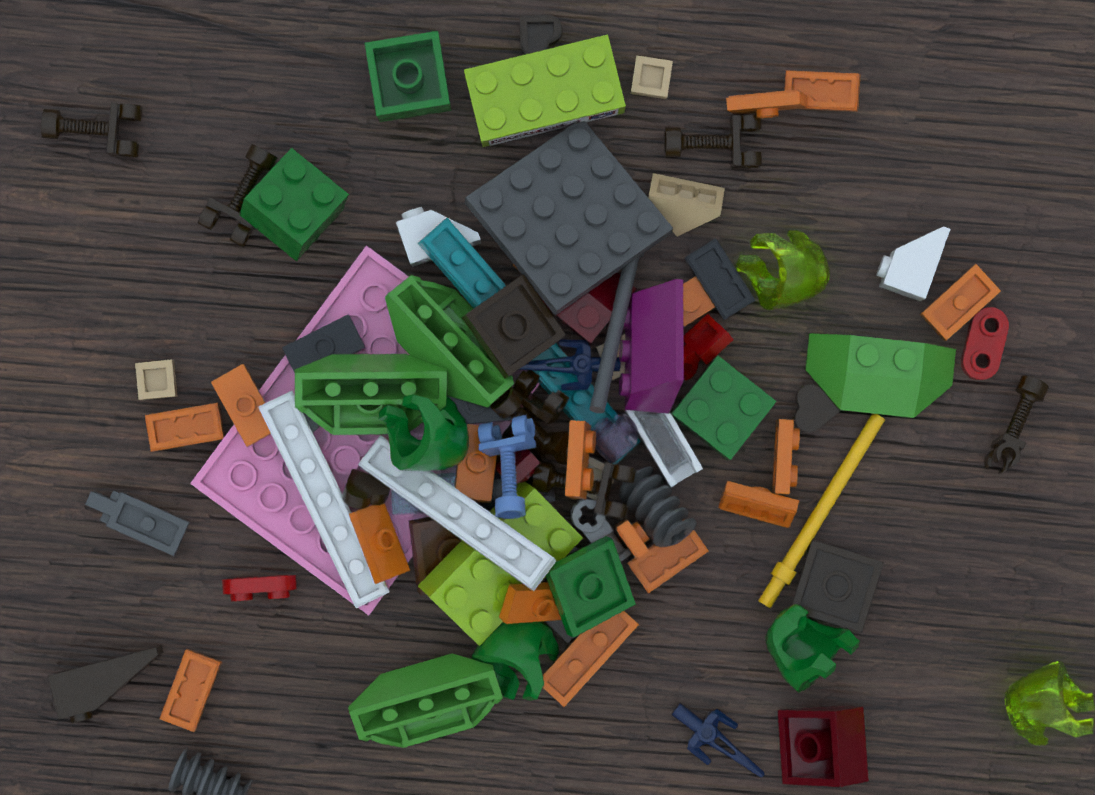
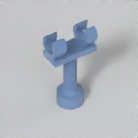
(510, 504)

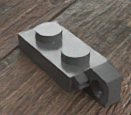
(140, 520)

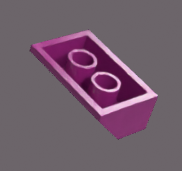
(653, 348)

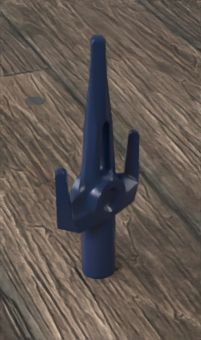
(579, 364)
(706, 732)

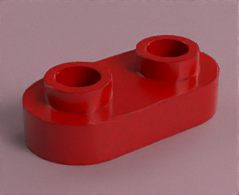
(985, 343)
(243, 588)

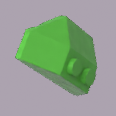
(432, 329)
(879, 373)
(350, 390)
(425, 701)

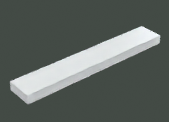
(321, 496)
(461, 517)

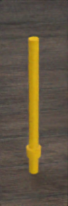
(784, 571)

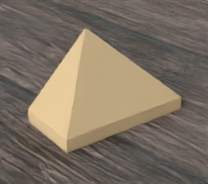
(685, 202)

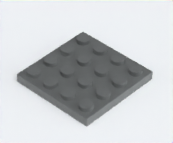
(568, 216)

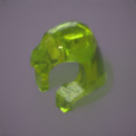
(801, 265)
(1040, 703)

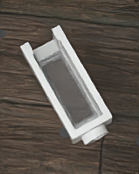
(666, 445)

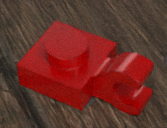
(704, 344)

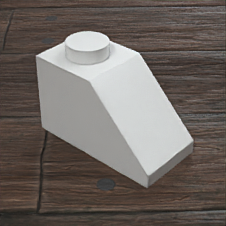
(418, 224)
(913, 265)

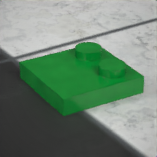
(589, 586)

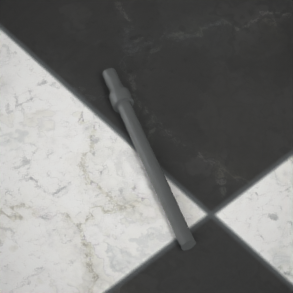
(613, 337)

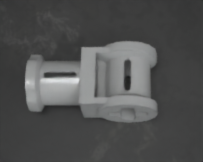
(598, 529)

